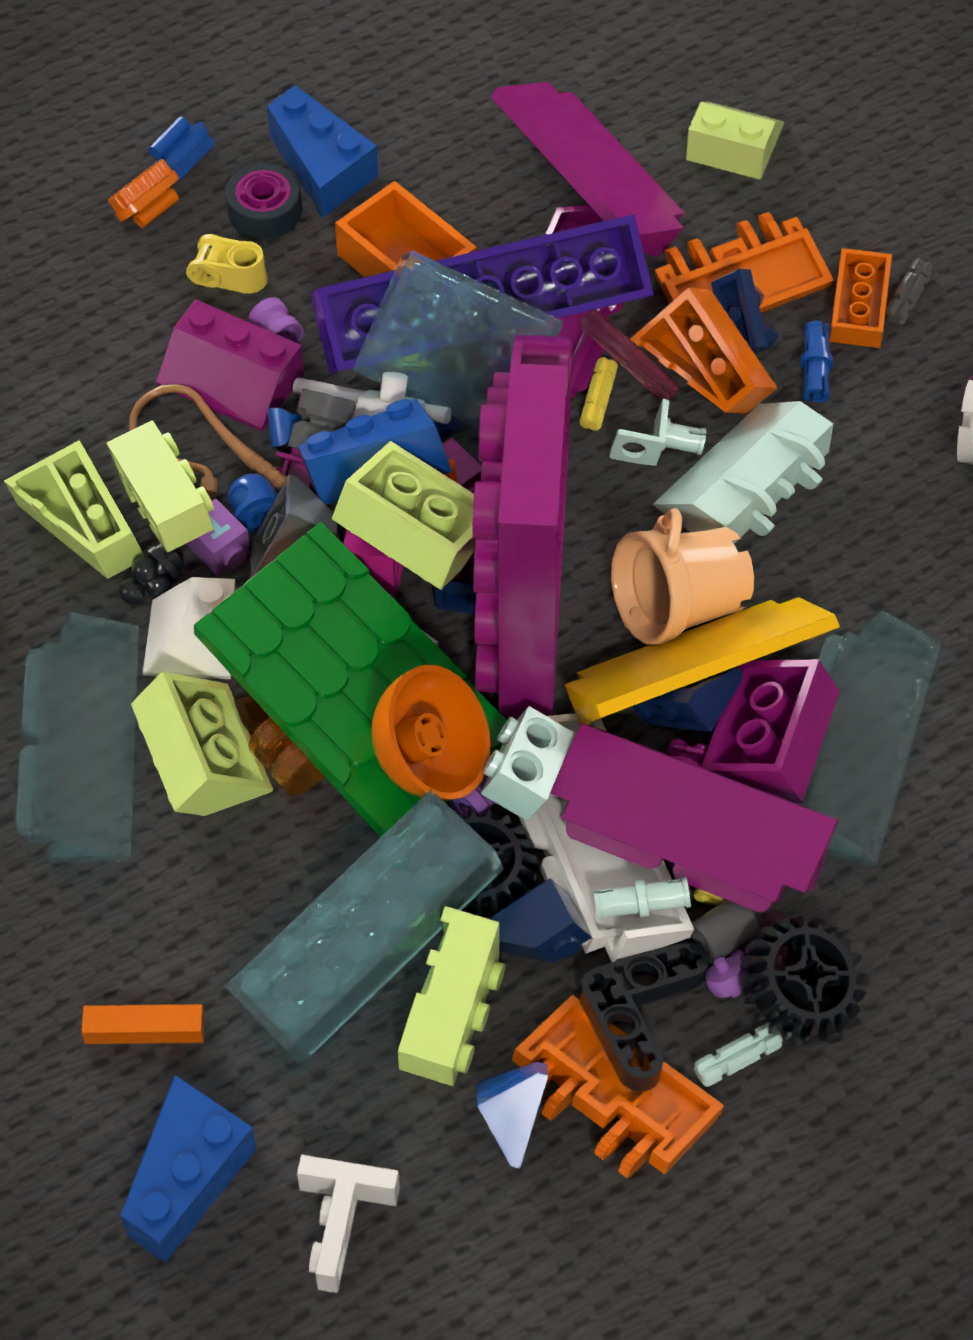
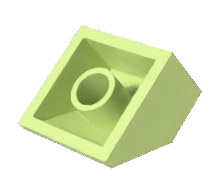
(732, 139)

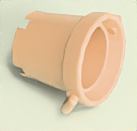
(677, 578)

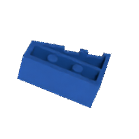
(321, 149)
(339, 454)

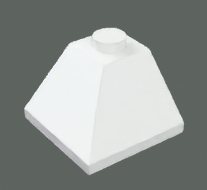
(171, 635)

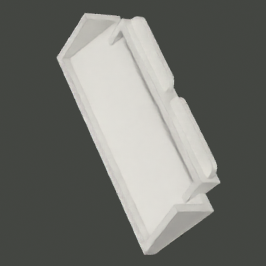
(585, 868)

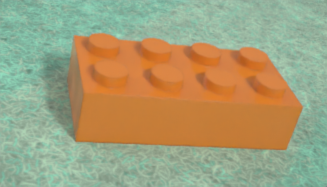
(860, 298)

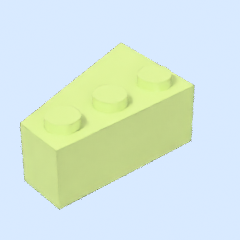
(452, 998)

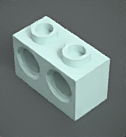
(527, 762)

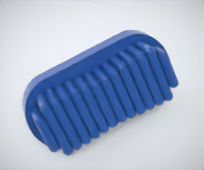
(182, 146)

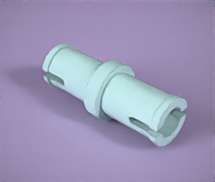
(642, 898)

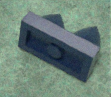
(742, 302)

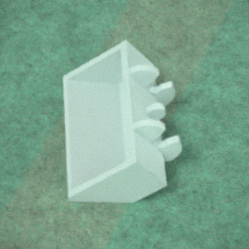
(752, 470)

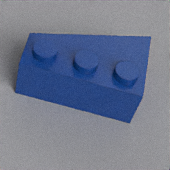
(184, 1168)

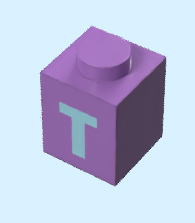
(225, 545)

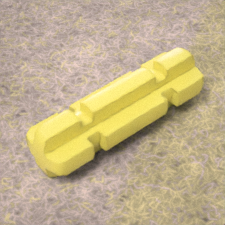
(598, 394)

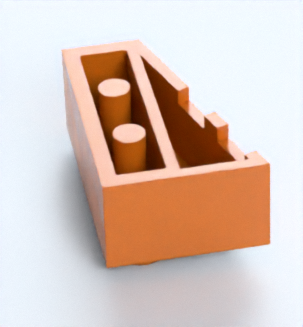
(708, 351)

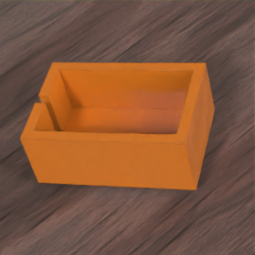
(391, 225)

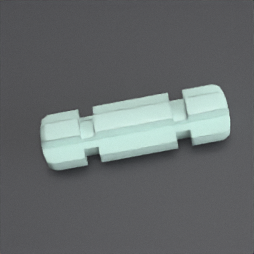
(737, 1055)

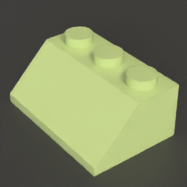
(410, 514)
(198, 744)

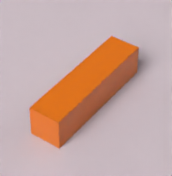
(143, 1024)

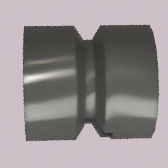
(319, 414)

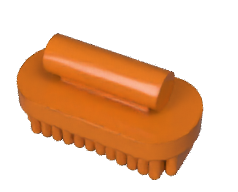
(146, 195)

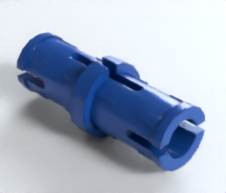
(816, 361)

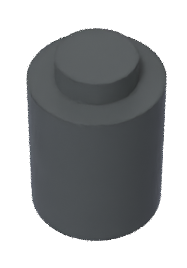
(725, 929)

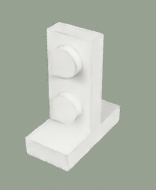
(346, 1185)

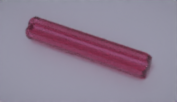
(629, 355)

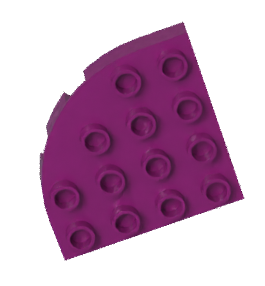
(522, 524)

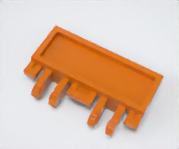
(780, 268)

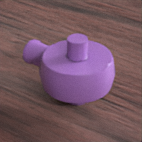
(725, 975)

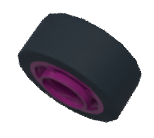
(263, 201)

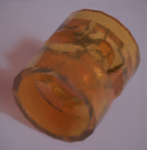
(283, 758)

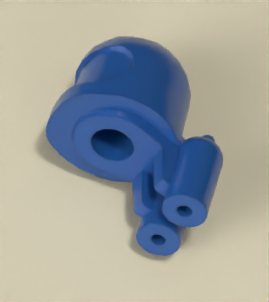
(251, 500)

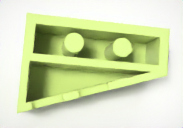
(161, 485)
(77, 508)

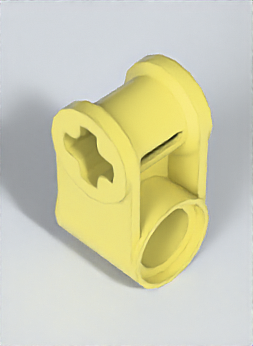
(229, 263)

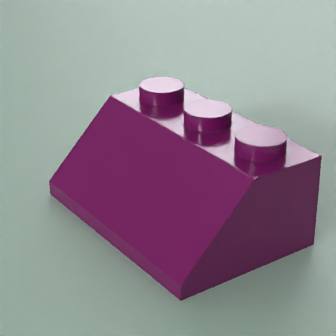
(231, 364)

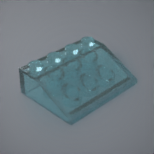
(446, 335)

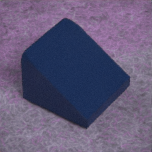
(456, 597)

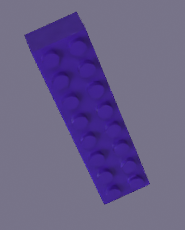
(551, 272)

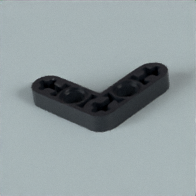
(627, 995)

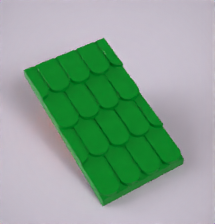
(317, 653)

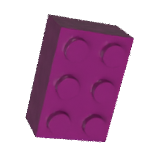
(774, 726)

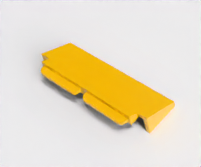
(695, 656)

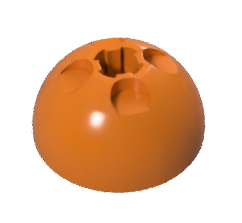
(431, 733)

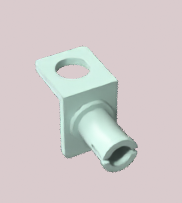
(664, 435)

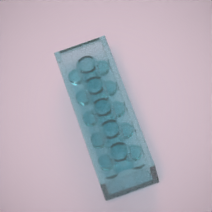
(364, 927)

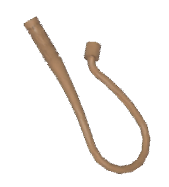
(247, 455)

